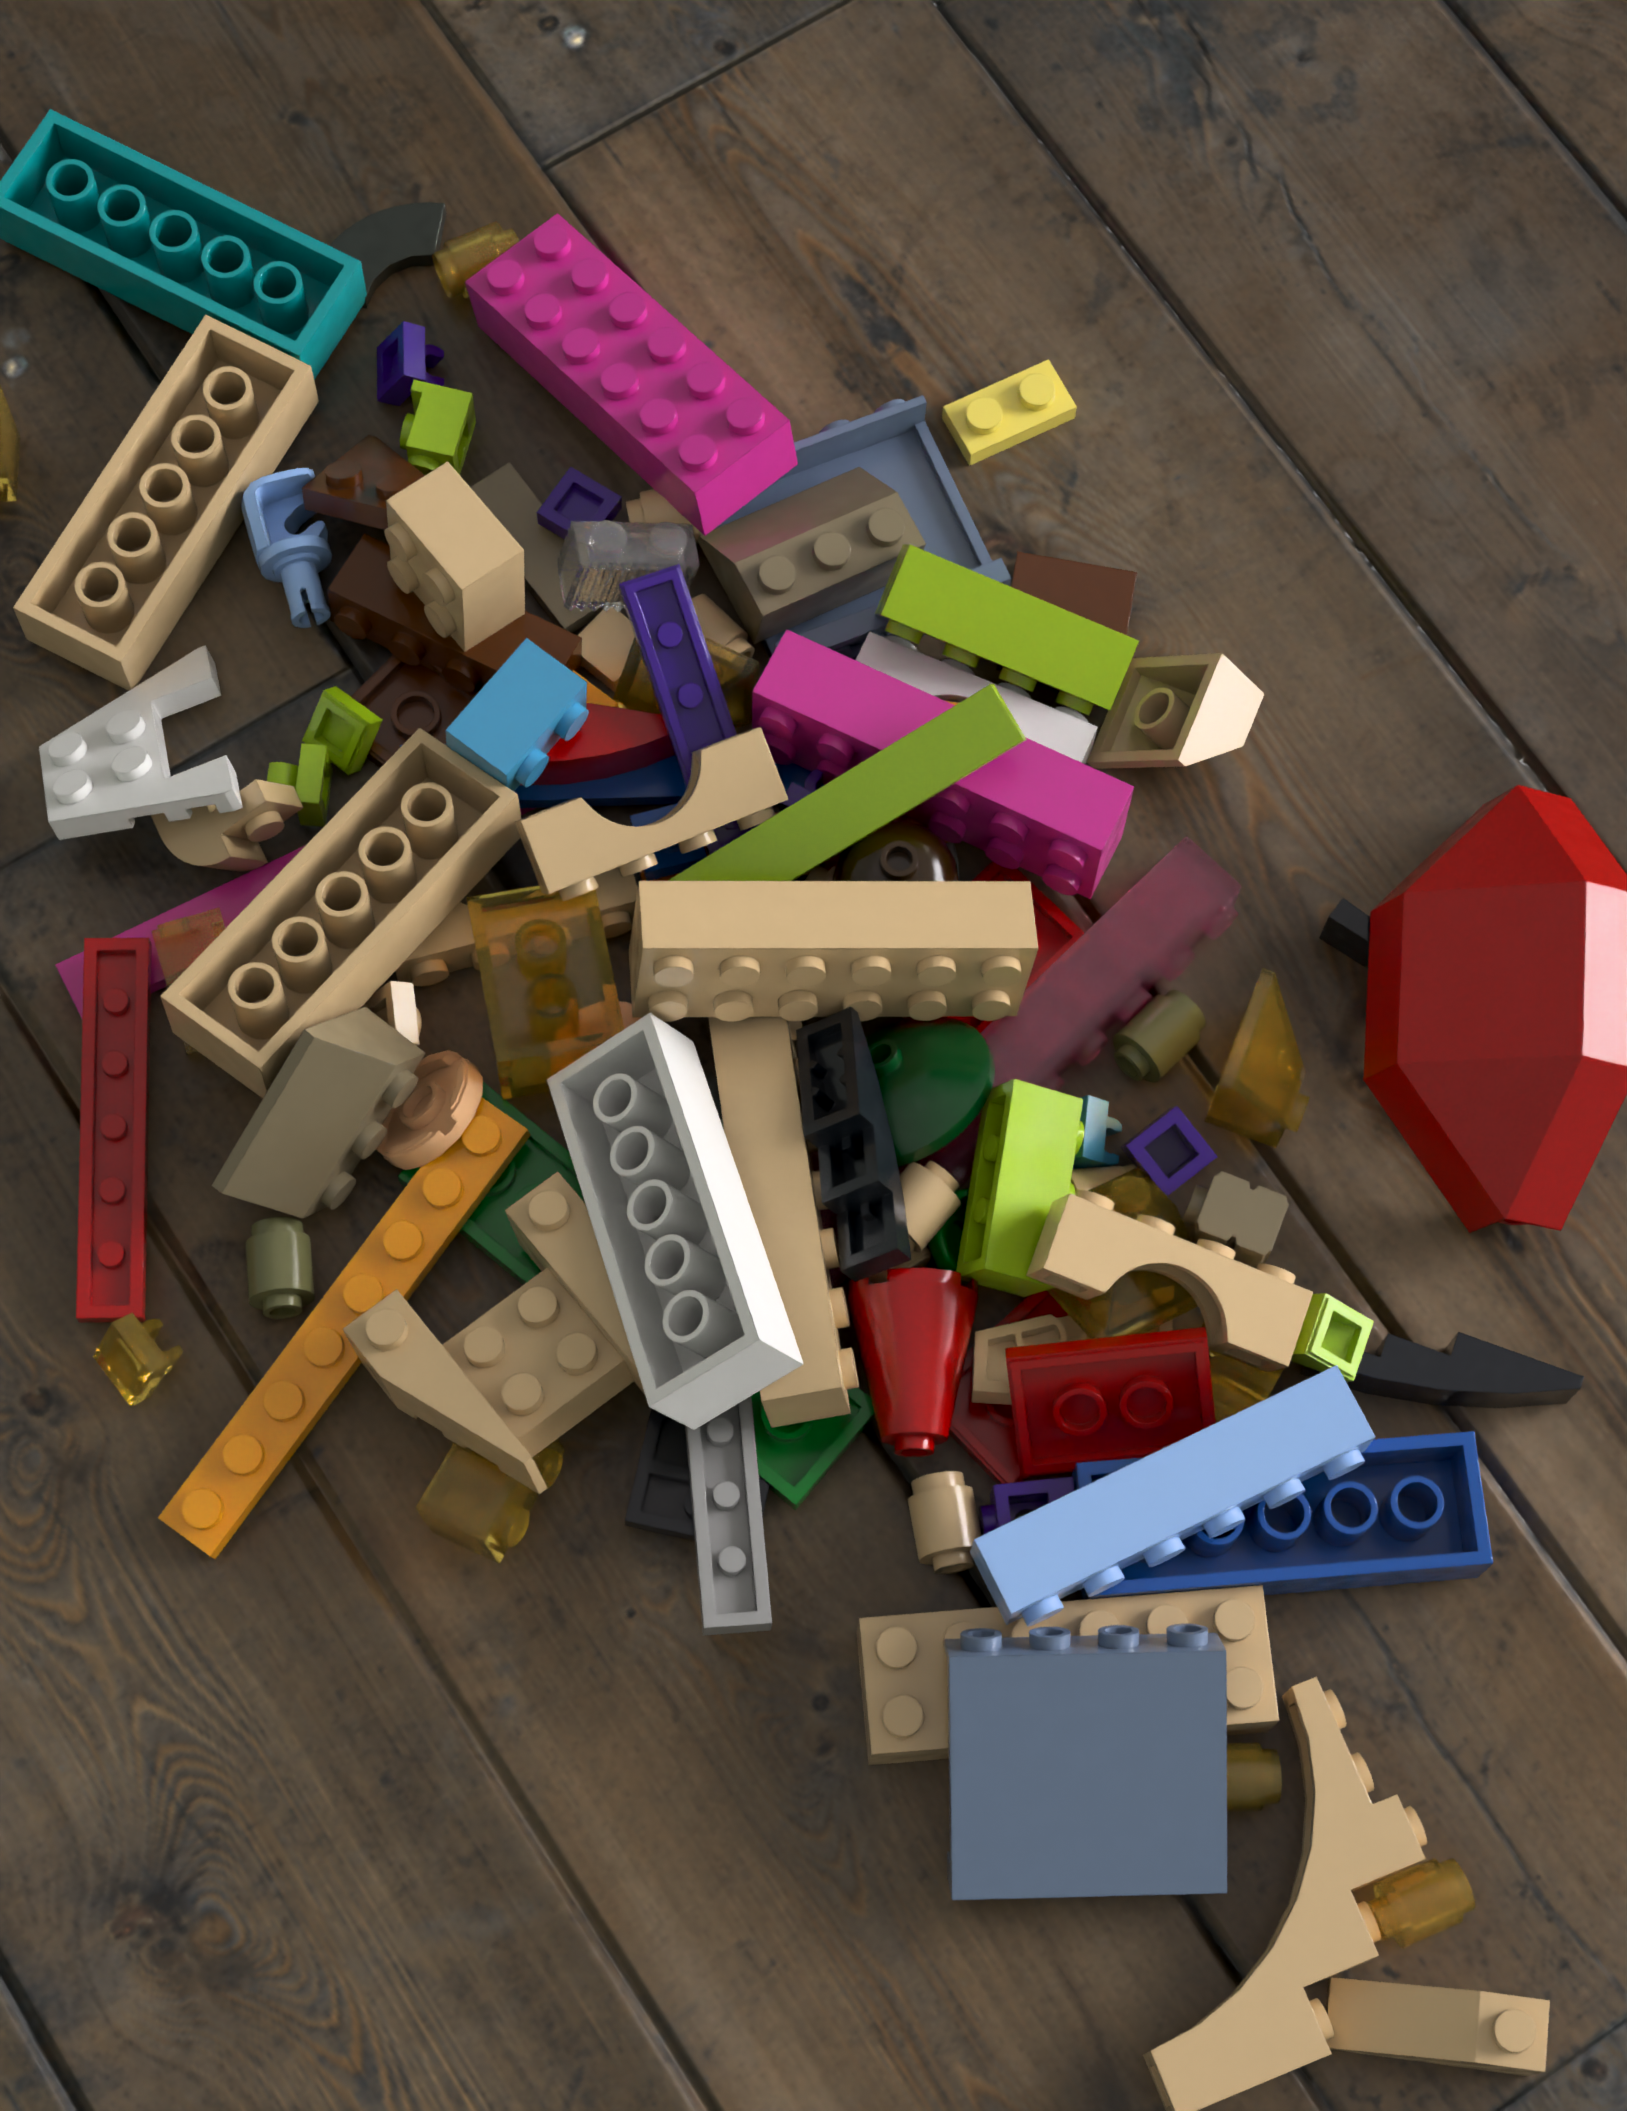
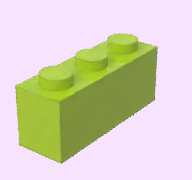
(1017, 1172)

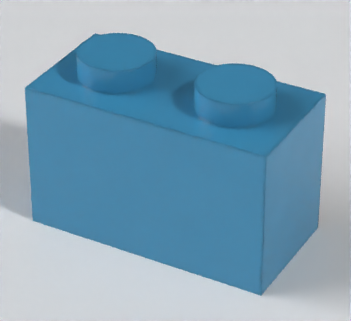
(520, 717)

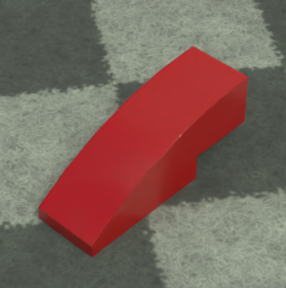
(607, 746)

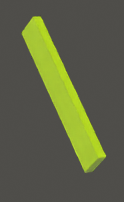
(868, 795)

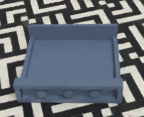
(902, 454)
(1087, 1763)

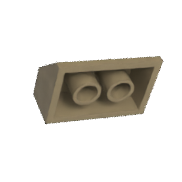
(810, 551)
(322, 1115)

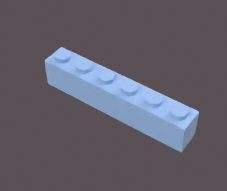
(1171, 1496)

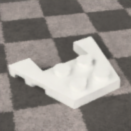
(118, 761)

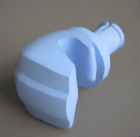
(272, 516)

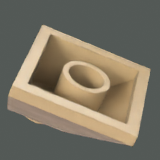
(1176, 713)

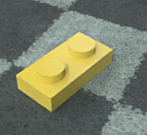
(1009, 412)

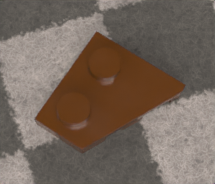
(360, 484)

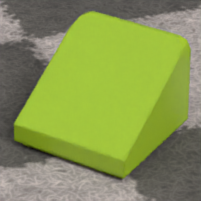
(1332, 1336)

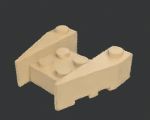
(527, 1362)

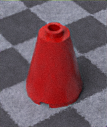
(914, 1351)

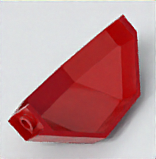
(1503, 1008)

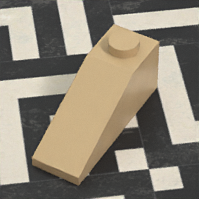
(1439, 2025)

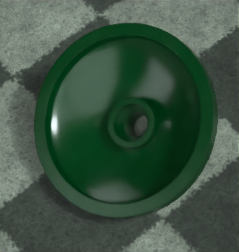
(930, 1081)

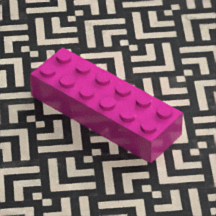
(632, 374)
(1021, 808)

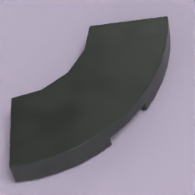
(393, 241)

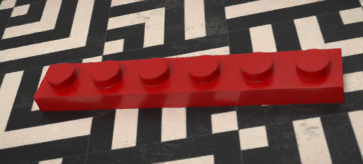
(114, 1130)

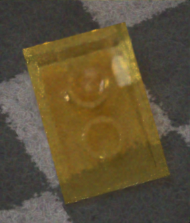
(542, 982)

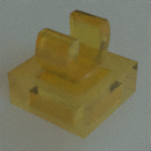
(133, 1357)

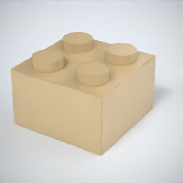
(455, 557)

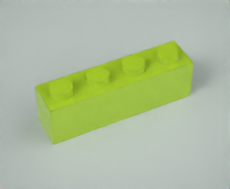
(1005, 627)

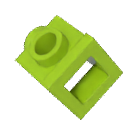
(439, 427)

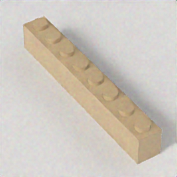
(775, 1164)

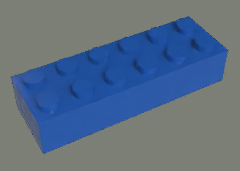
(1392, 1521)

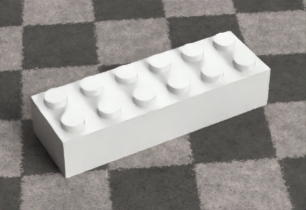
(673, 1223)

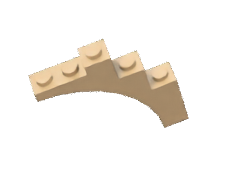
(1346, 1845)

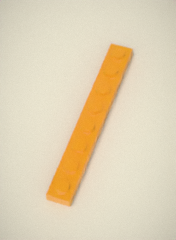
(319, 1355)

